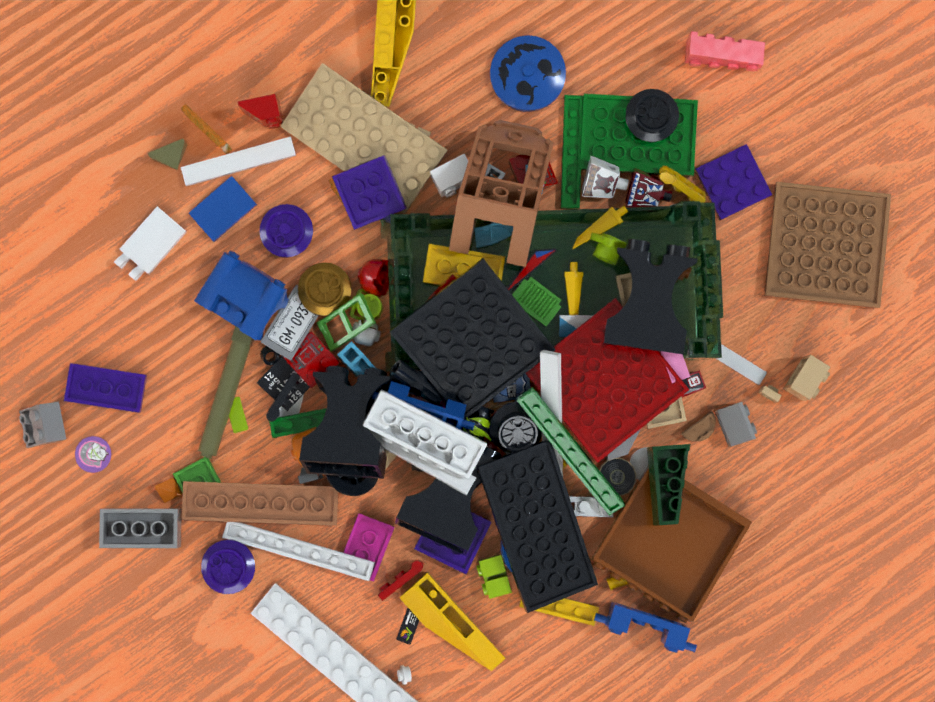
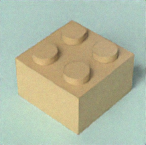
(807, 378)

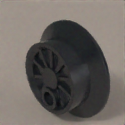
(652, 115)
(513, 428)
(351, 485)

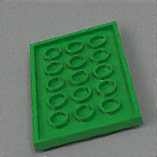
(609, 138)

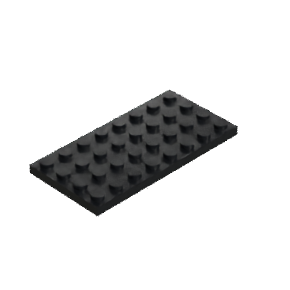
(537, 525)

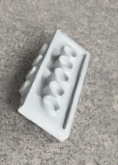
(424, 434)

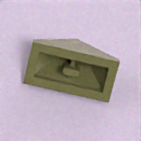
(170, 154)

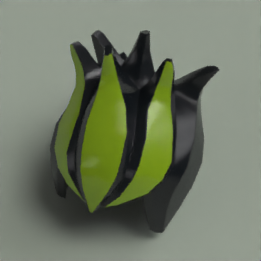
(482, 423)

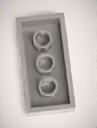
(140, 528)

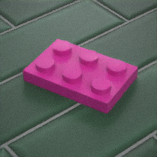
(369, 540)

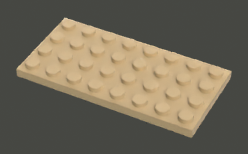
(356, 128)

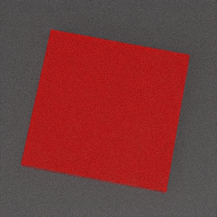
(609, 387)

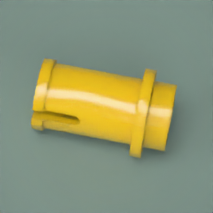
(613, 583)

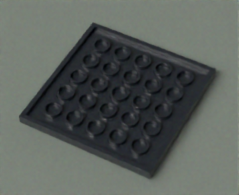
(472, 338)

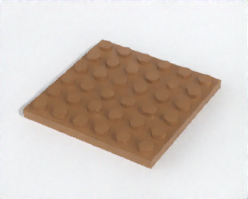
(827, 245)

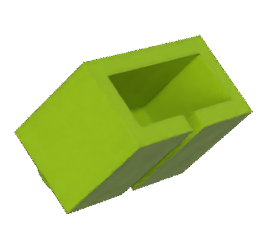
(494, 575)

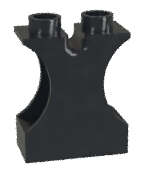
(648, 315)
(341, 441)
(444, 512)

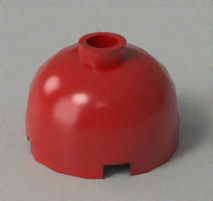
(374, 277)

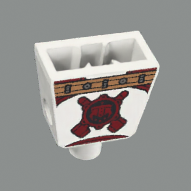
(602, 179)

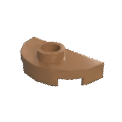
(701, 429)

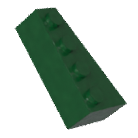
(667, 481)

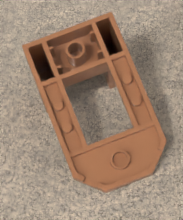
(501, 199)

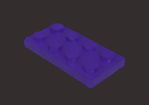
(105, 387)

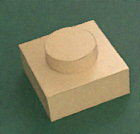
(770, 393)

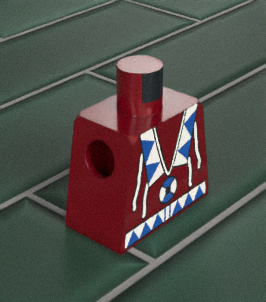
(645, 190)

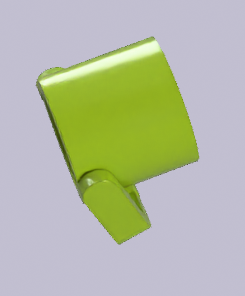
(607, 247)
(373, 303)

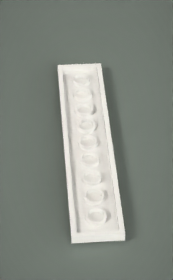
(326, 649)

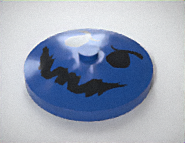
(527, 73)

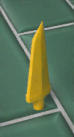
(604, 223)
(573, 287)

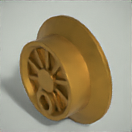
(324, 288)

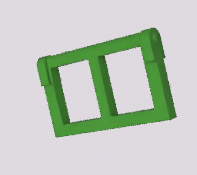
(341, 312)

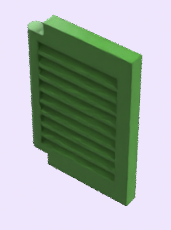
(537, 300)

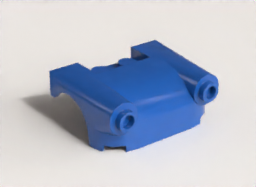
(242, 294)

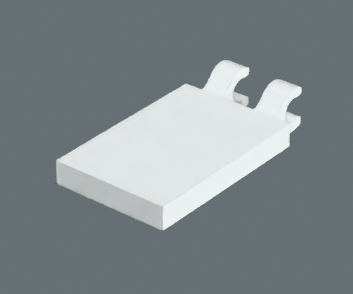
(150, 243)

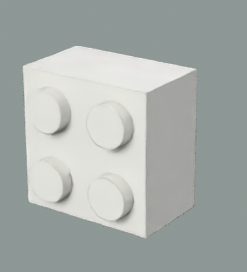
(449, 176)

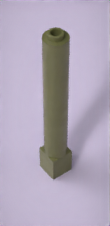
(225, 393)

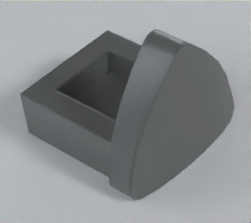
(304, 477)

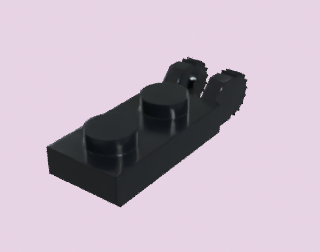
(282, 398)

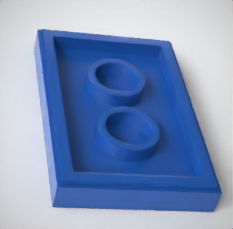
(222, 209)

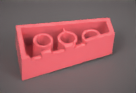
(724, 52)

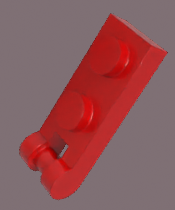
(401, 578)

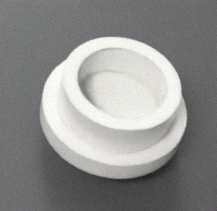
(404, 674)

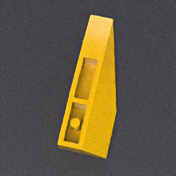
(392, 39)
(446, 619)

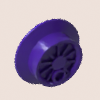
(286, 230)
(228, 567)

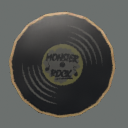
(619, 474)

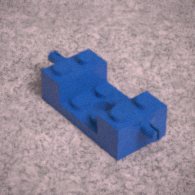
(451, 414)
(674, 633)

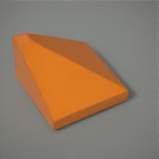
(168, 490)

